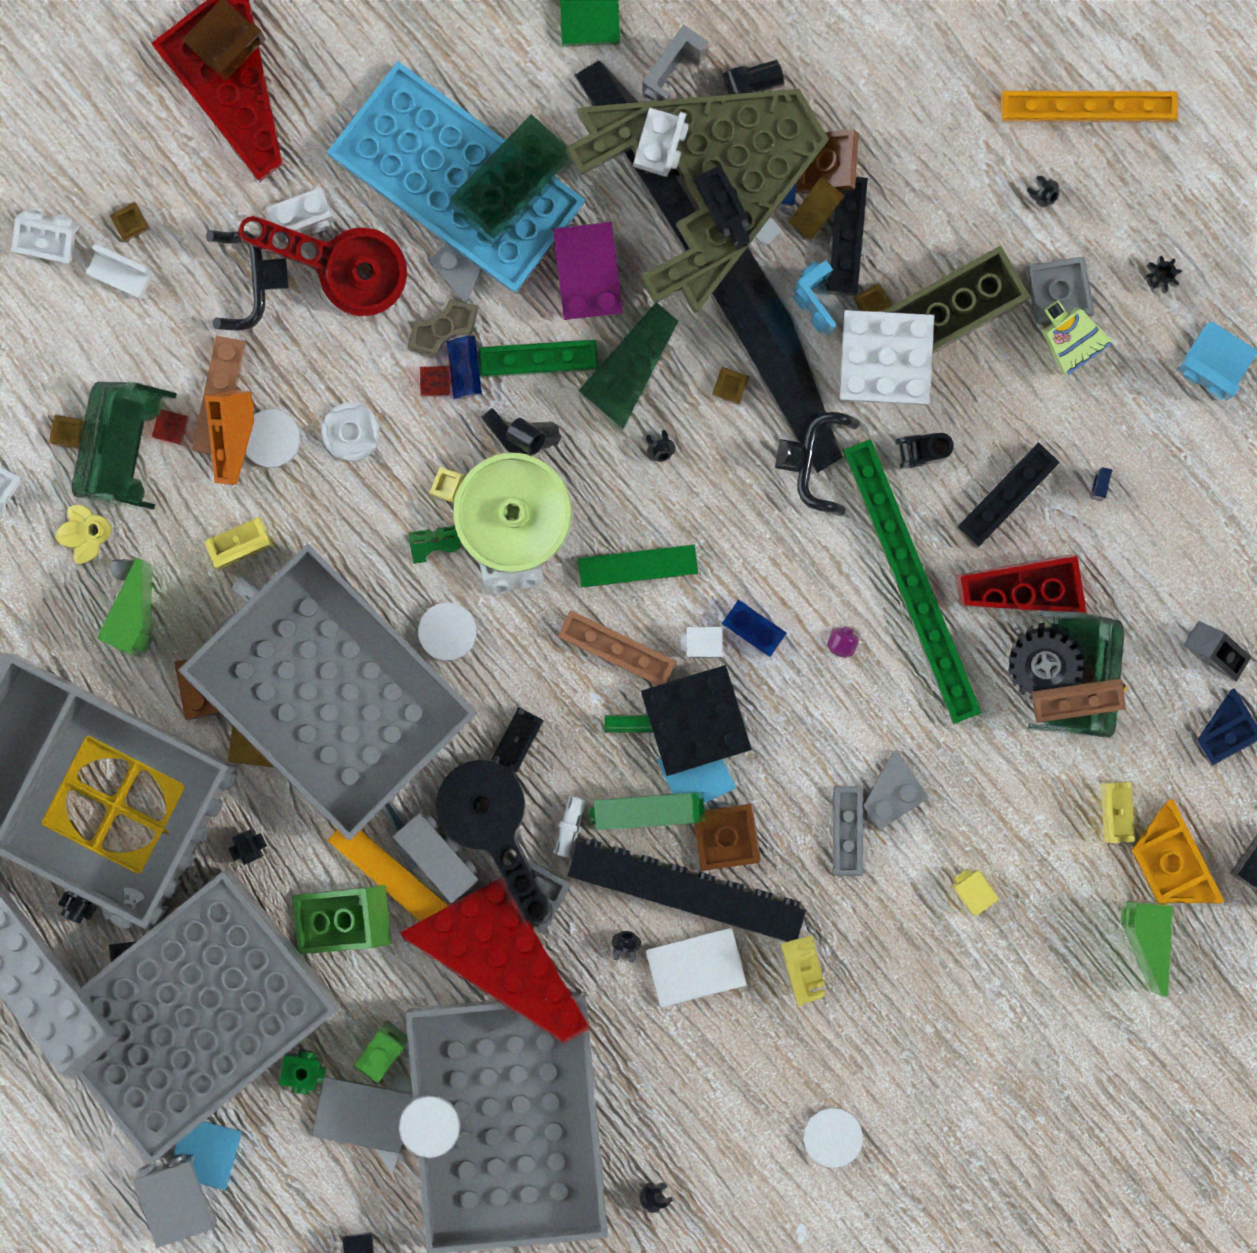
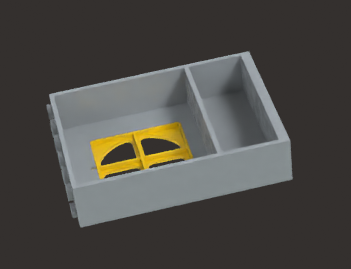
(45, 741)

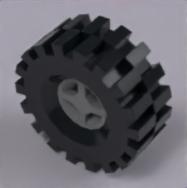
(1037, 645)

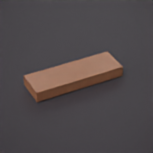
(1078, 700)

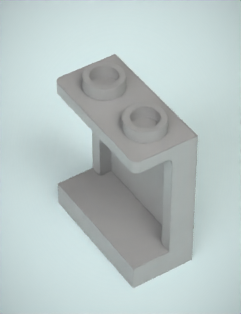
(684, 43)
(173, 1200)

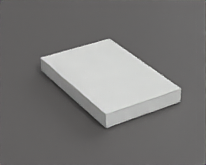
(696, 967)

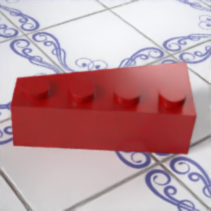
(1031, 585)

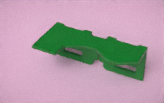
(421, 550)

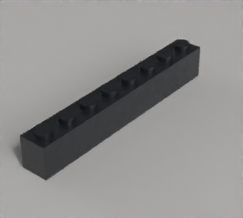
(687, 892)

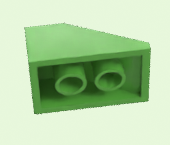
(131, 614)
(341, 920)
(1149, 933)

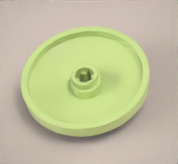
(512, 512)

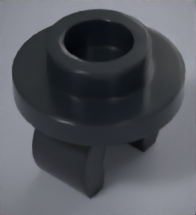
(1046, 194)
(661, 449)
(626, 942)
(651, 1198)

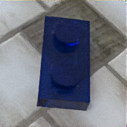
(464, 367)
(754, 628)

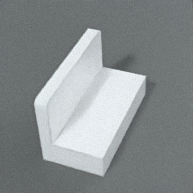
(119, 272)

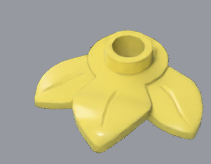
(79, 533)

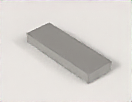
(847, 831)

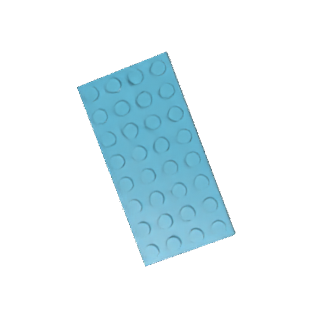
(421, 150)

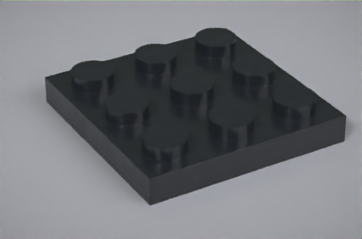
(696, 720)

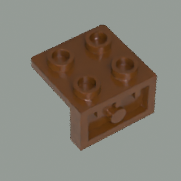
(224, 39)

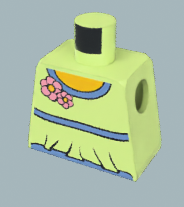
(1073, 337)

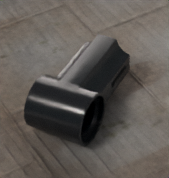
(754, 79)
(533, 436)

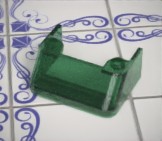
(113, 440)
(1103, 653)

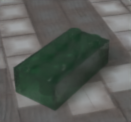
(511, 180)

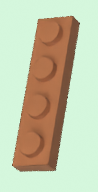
(221, 377)
(616, 648)

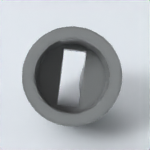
(121, 568)

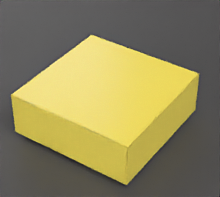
(446, 484)

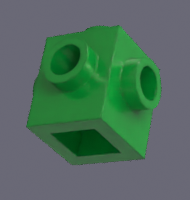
(291, 1074)

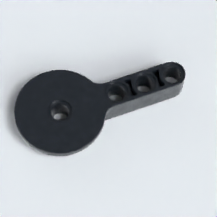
(494, 828)

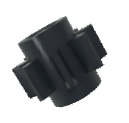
(1170, 276)
(247, 847)
(76, 907)

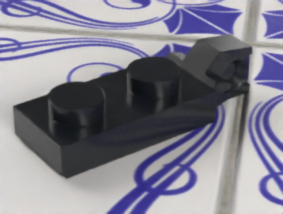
(723, 205)

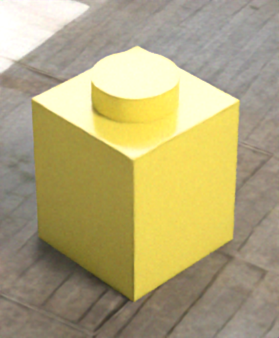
(974, 891)

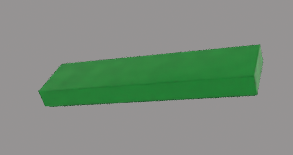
(538, 358)
(638, 566)

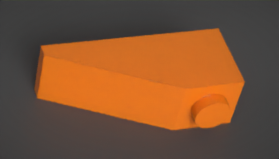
(230, 427)

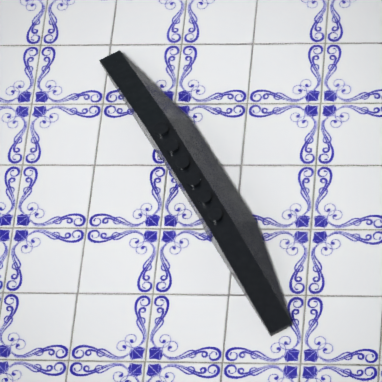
(743, 296)

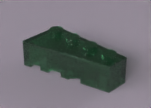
(626, 372)

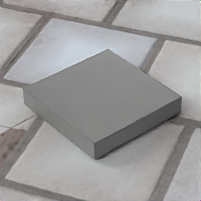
(1060, 281)

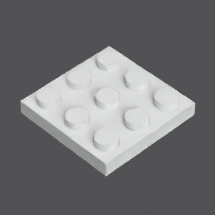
(886, 357)

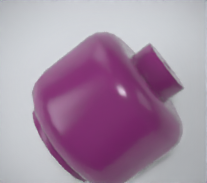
(843, 642)

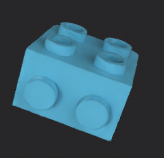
(804, 297)
(1217, 361)

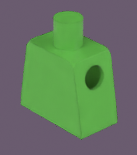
(381, 1052)

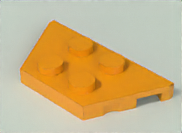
(1173, 862)

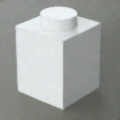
(702, 642)

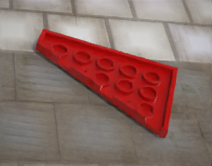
(235, 106)
(500, 954)

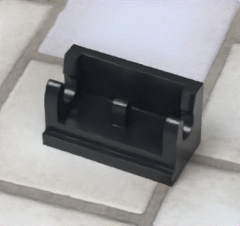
(517, 739)

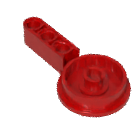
(338, 261)

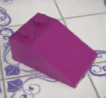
(587, 270)

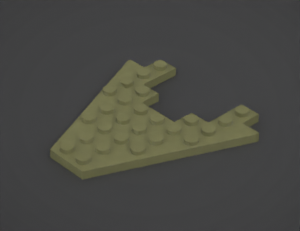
(755, 137)

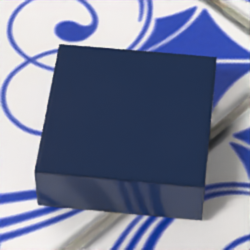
(1101, 484)

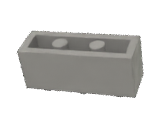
(437, 856)

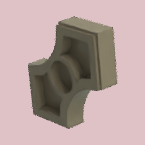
(455, 320)

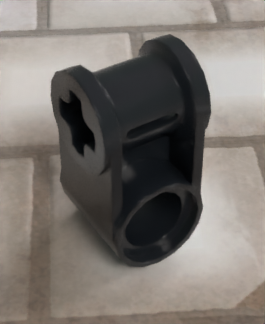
(922, 449)

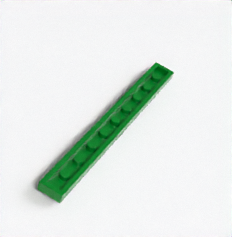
(912, 581)

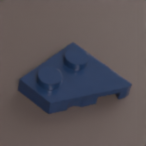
(1228, 730)

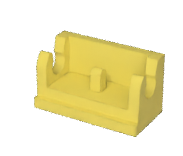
(238, 543)
(1118, 812)
(803, 969)

